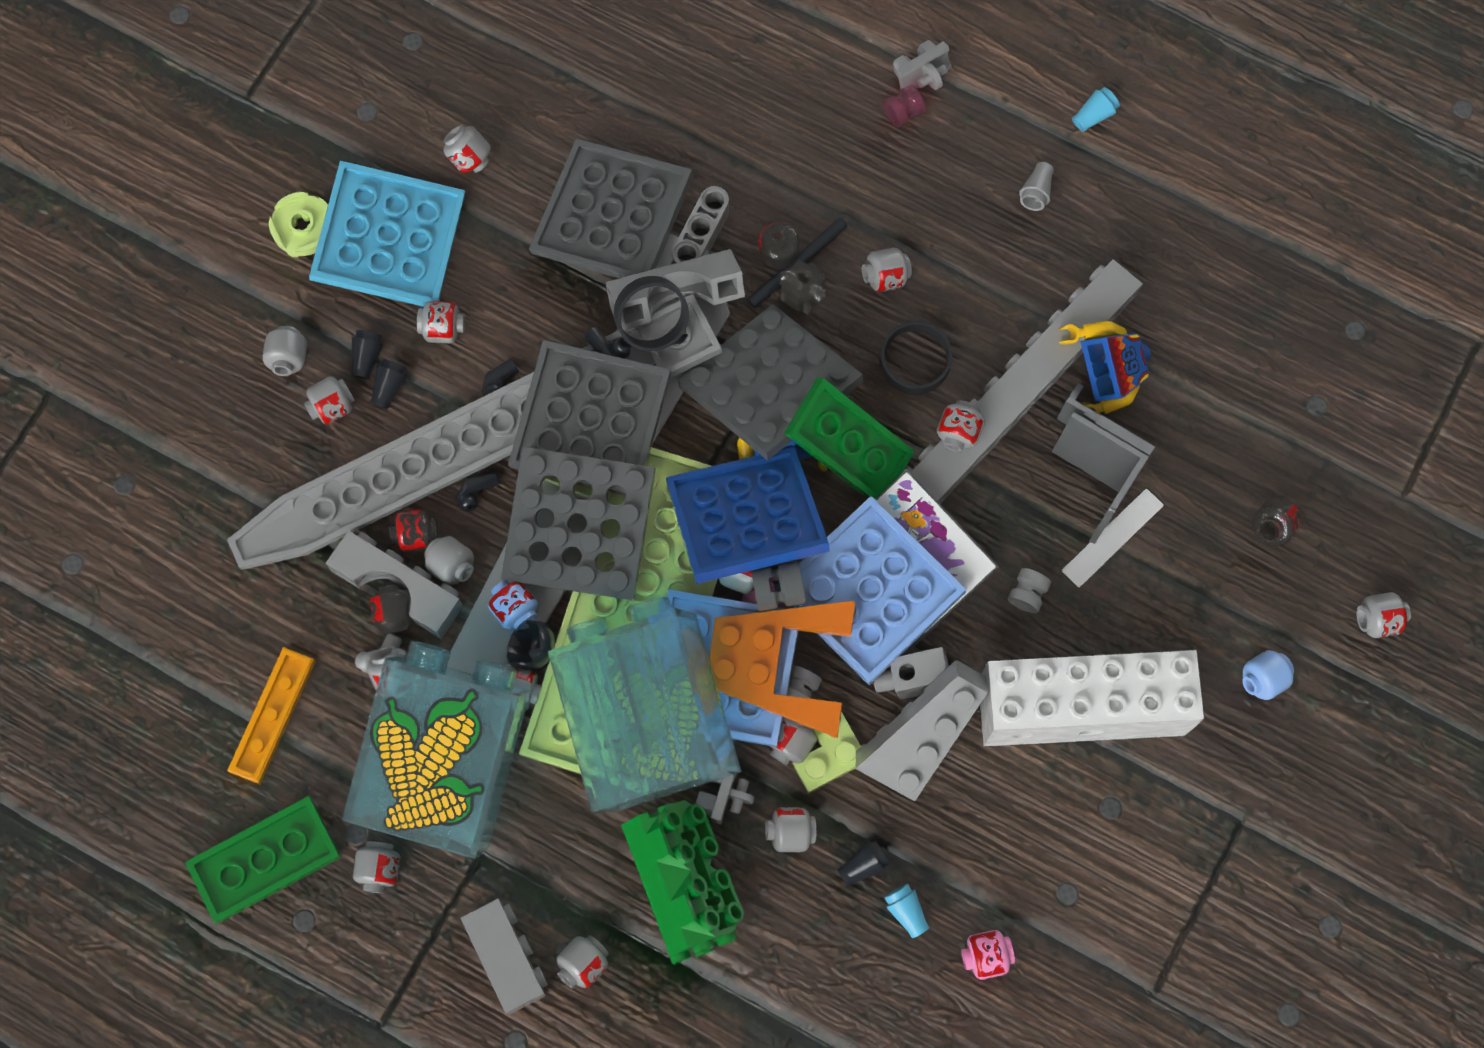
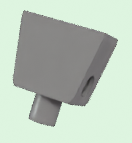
(926, 666)

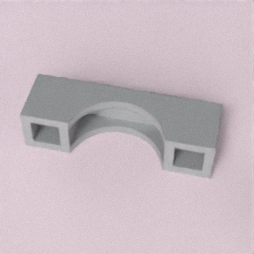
(706, 277)
(361, 562)

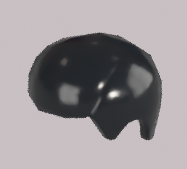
(530, 646)

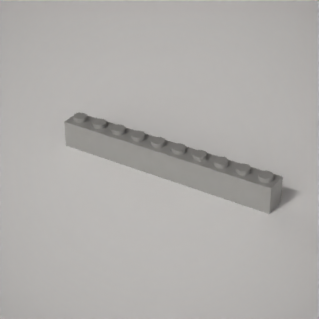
(1028, 377)

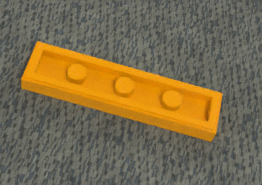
(271, 715)

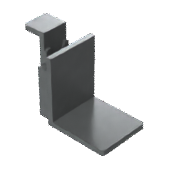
(1100, 450)

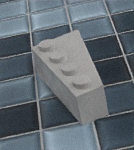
(919, 738)

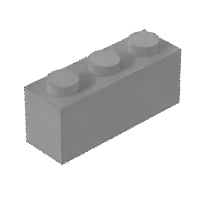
(505, 956)

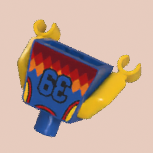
(1113, 363)

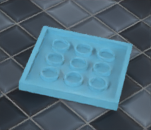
(387, 234)

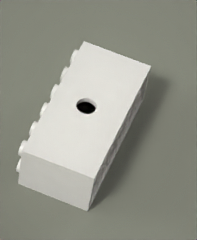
(1091, 698)

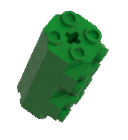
(687, 895)

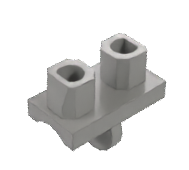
(924, 69)
(716, 805)

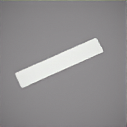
(1112, 538)

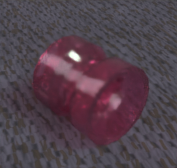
(904, 106)

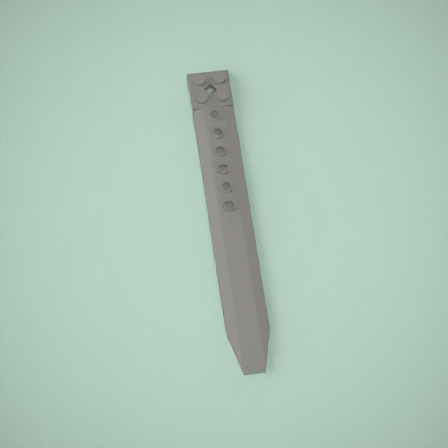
(432, 456)

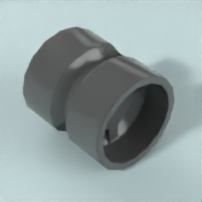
(790, 582)

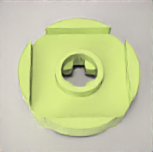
(285, 217)

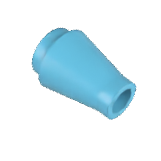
(1097, 108)
(906, 908)

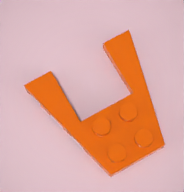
(748, 654)

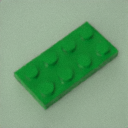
(848, 440)
(262, 860)

